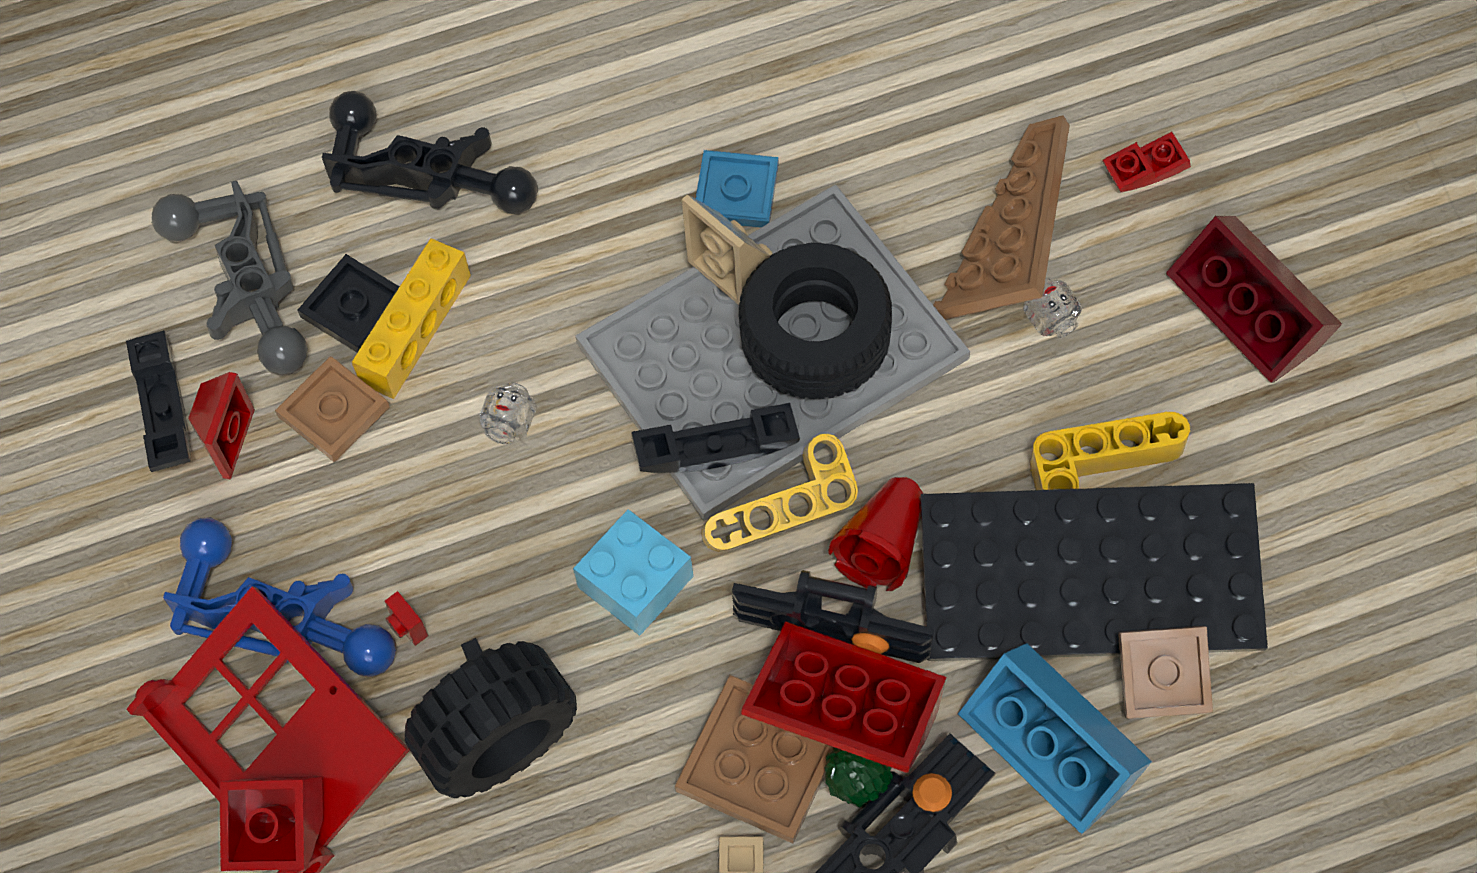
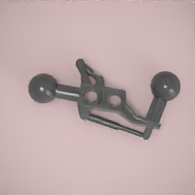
(178, 218)

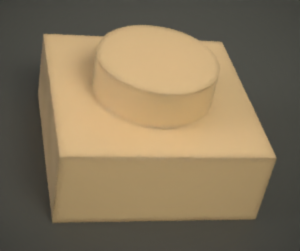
(741, 855)

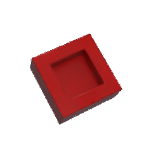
(404, 619)

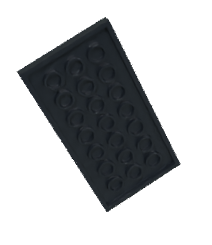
(1090, 564)

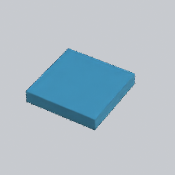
(738, 186)

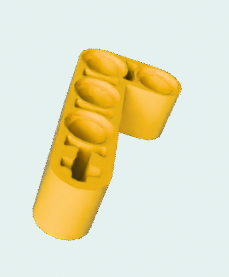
(1158, 437)
(777, 504)

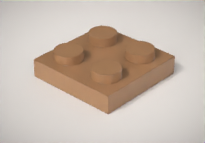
(332, 408)
(1165, 672)

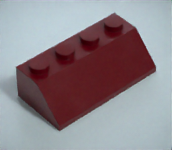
(1252, 297)

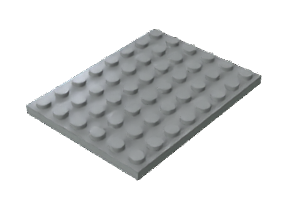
(683, 362)

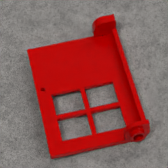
(326, 738)

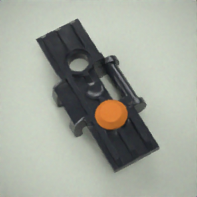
(860, 626)
(920, 828)

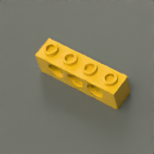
(412, 318)

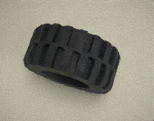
(490, 719)

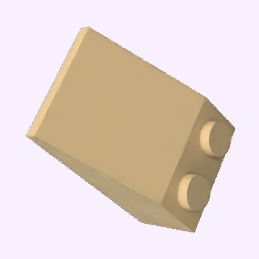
(720, 247)

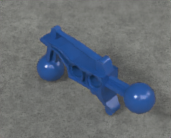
(207, 543)

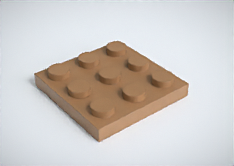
(753, 767)

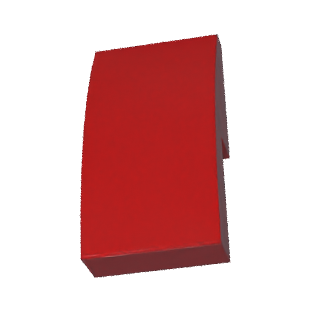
(1147, 165)

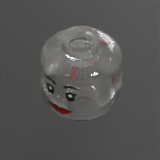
(1055, 311)
(507, 413)

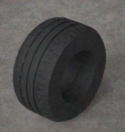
(824, 275)

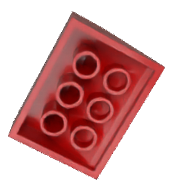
(846, 697)

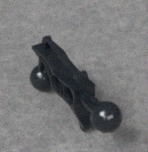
(355, 115)

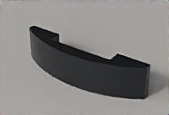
(160, 401)
(716, 444)

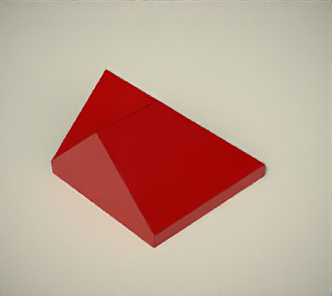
(222, 419)

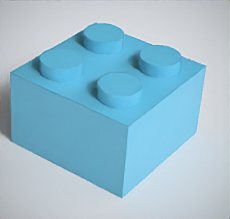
(633, 572)

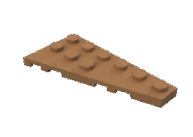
(1014, 236)

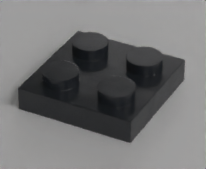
(348, 302)

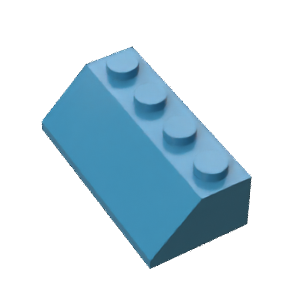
(1054, 737)

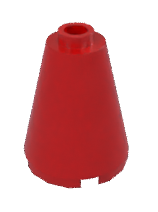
(881, 536)

